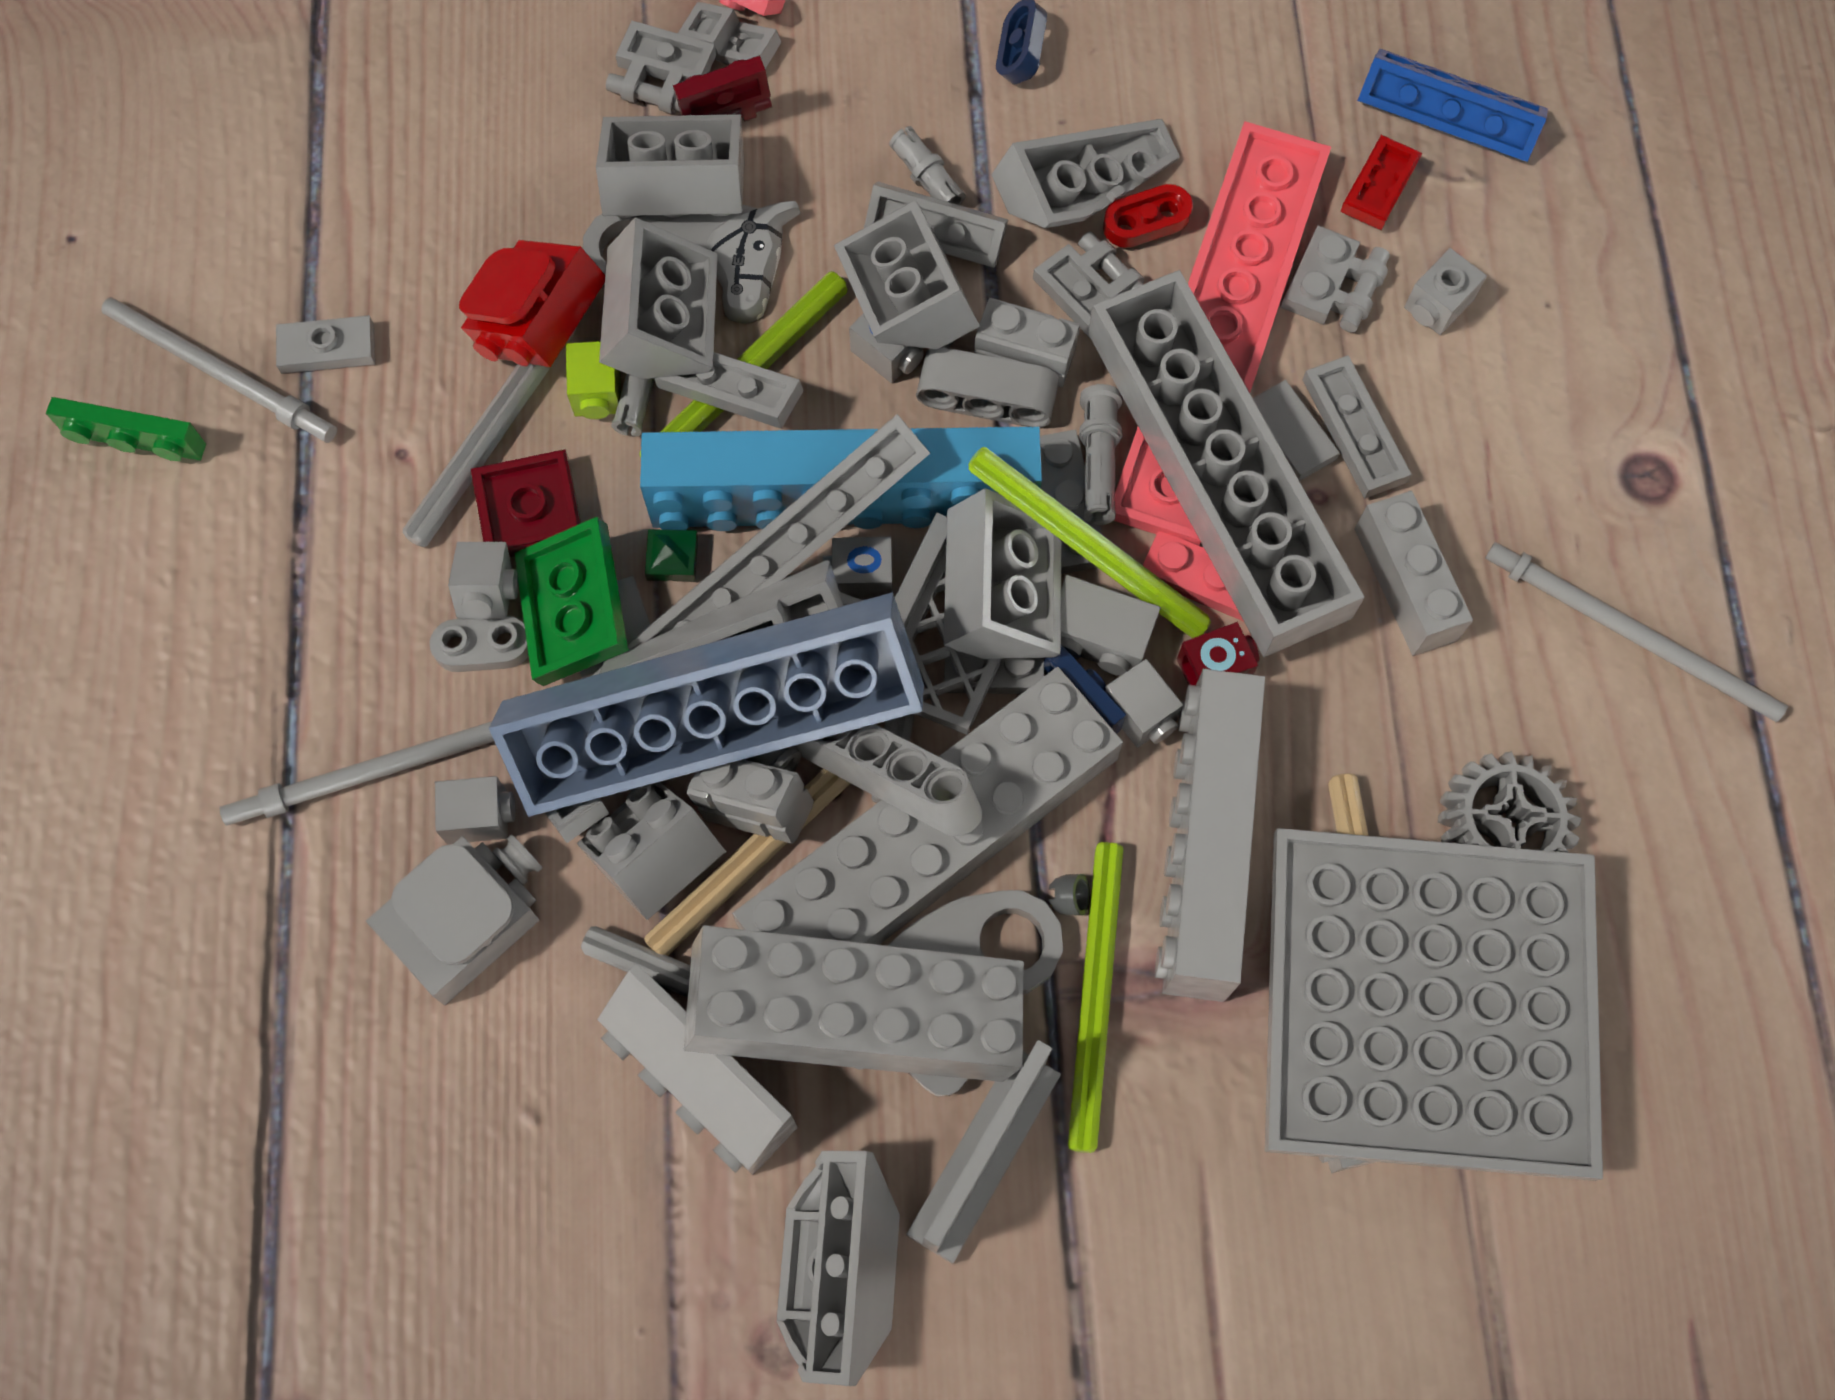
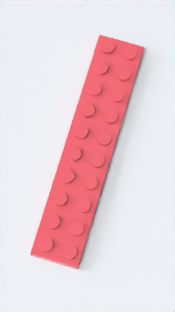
(1238, 286)

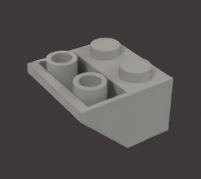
(651, 847)

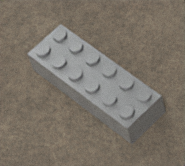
(1212, 838)
(854, 1005)

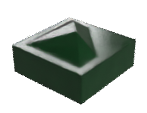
(671, 555)

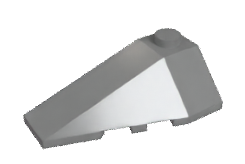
(1081, 172)

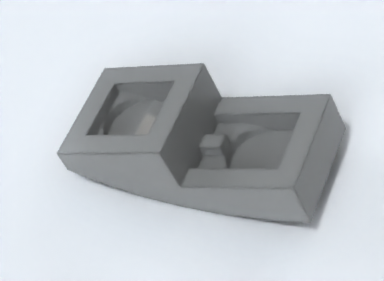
(731, 37)

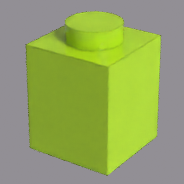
(591, 386)

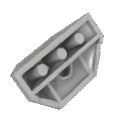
(838, 1268)

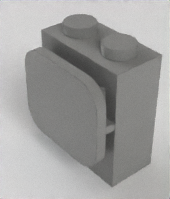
(453, 917)

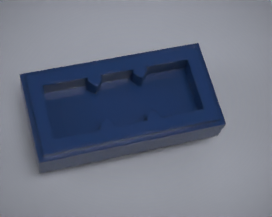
(1089, 685)

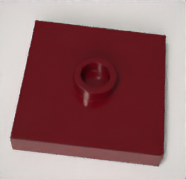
(526, 499)

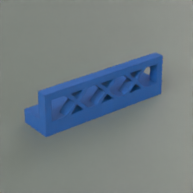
(1453, 104)

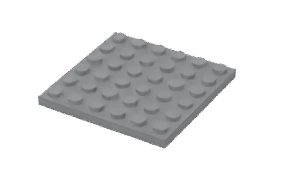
(1434, 1005)

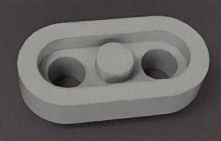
(478, 644)

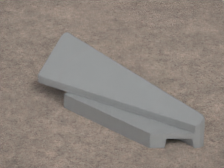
(789, 599)

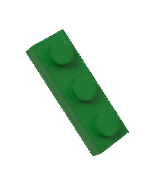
(126, 429)

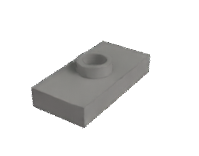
(325, 344)

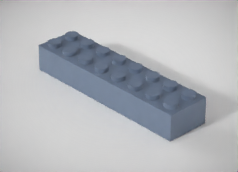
(709, 705)

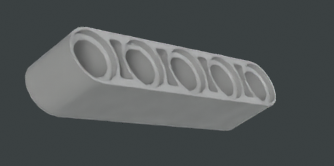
(900, 776)

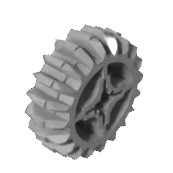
(1512, 783)

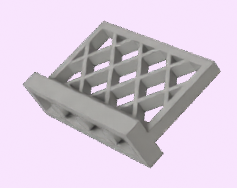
(914, 601)
(983, 1156)

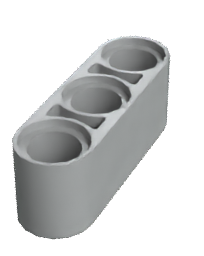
(987, 387)

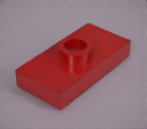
(1381, 182)

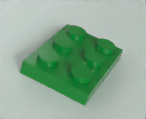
(570, 602)

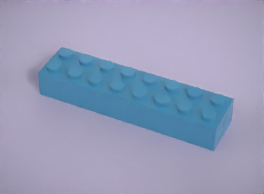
(755, 475)

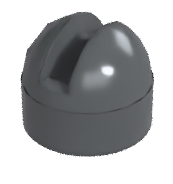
(1071, 894)

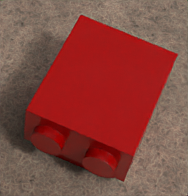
(529, 301)

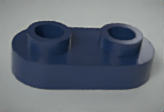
(1021, 41)

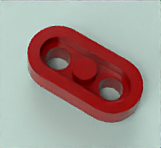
(1144, 215)

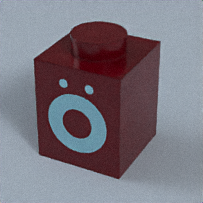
(1218, 650)

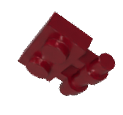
(726, 91)

